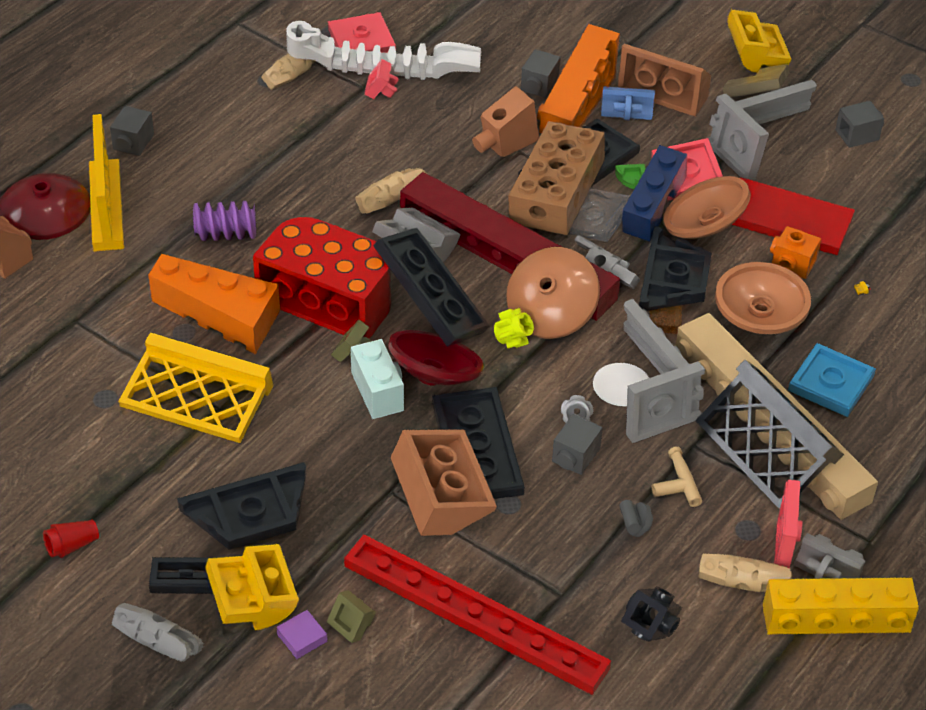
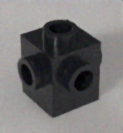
(642, 618)

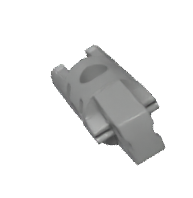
(613, 264)
(156, 632)

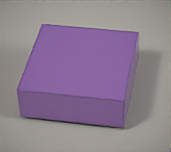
(302, 634)

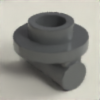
(636, 517)

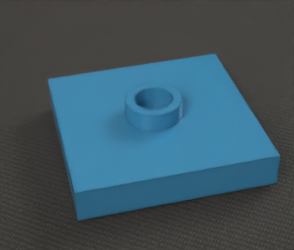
(831, 379)

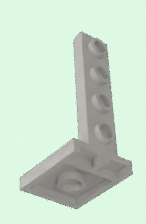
(736, 126)
(664, 399)

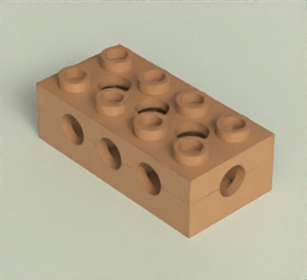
(557, 177)

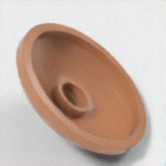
(707, 207)
(763, 298)
(569, 299)

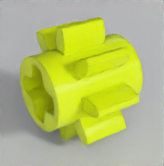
(513, 328)

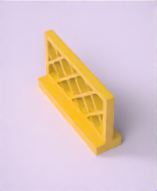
(105, 194)
(204, 363)

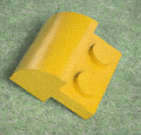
(756, 41)
(253, 586)

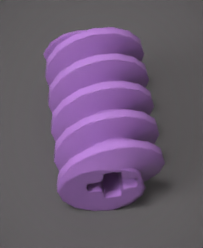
(224, 221)

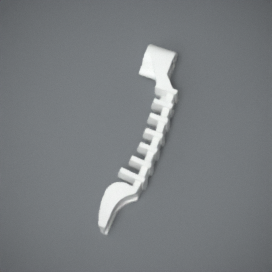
(447, 57)

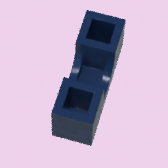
(646, 204)

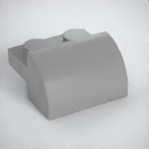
(439, 236)

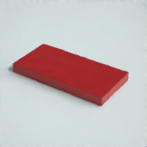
(775, 209)

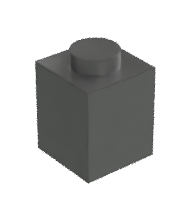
(540, 73)
(859, 124)
(132, 130)
(577, 444)

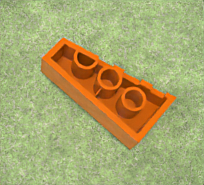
(582, 79)
(216, 298)

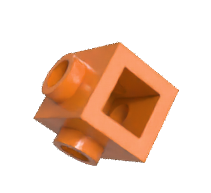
(795, 251)

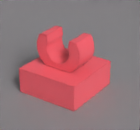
(381, 81)

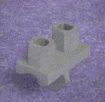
(827, 561)

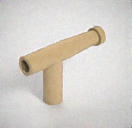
(683, 484)

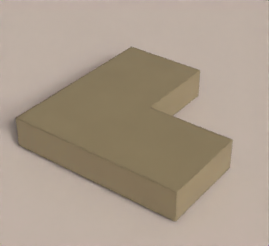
(765, 80)

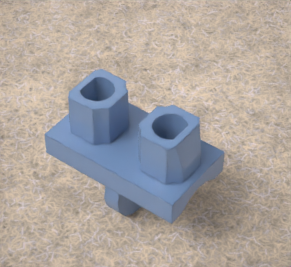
(627, 103)

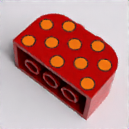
(326, 274)

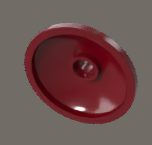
(46, 205)
(433, 362)

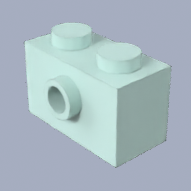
(377, 378)

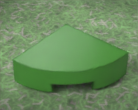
(629, 174)

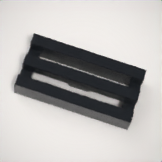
(179, 582)

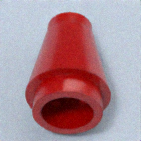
(68, 537)

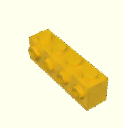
(840, 605)

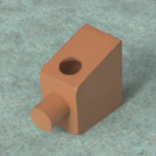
(508, 124)

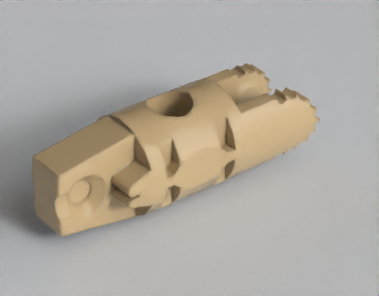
(285, 71)
(385, 190)
(740, 571)

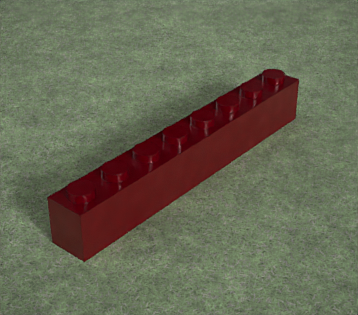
(489, 232)

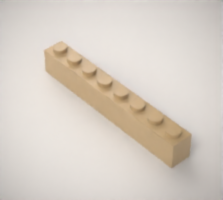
(840, 486)

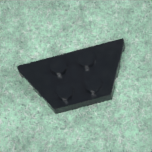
(674, 273)
(249, 507)

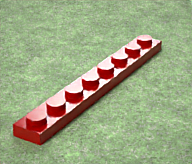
(478, 614)

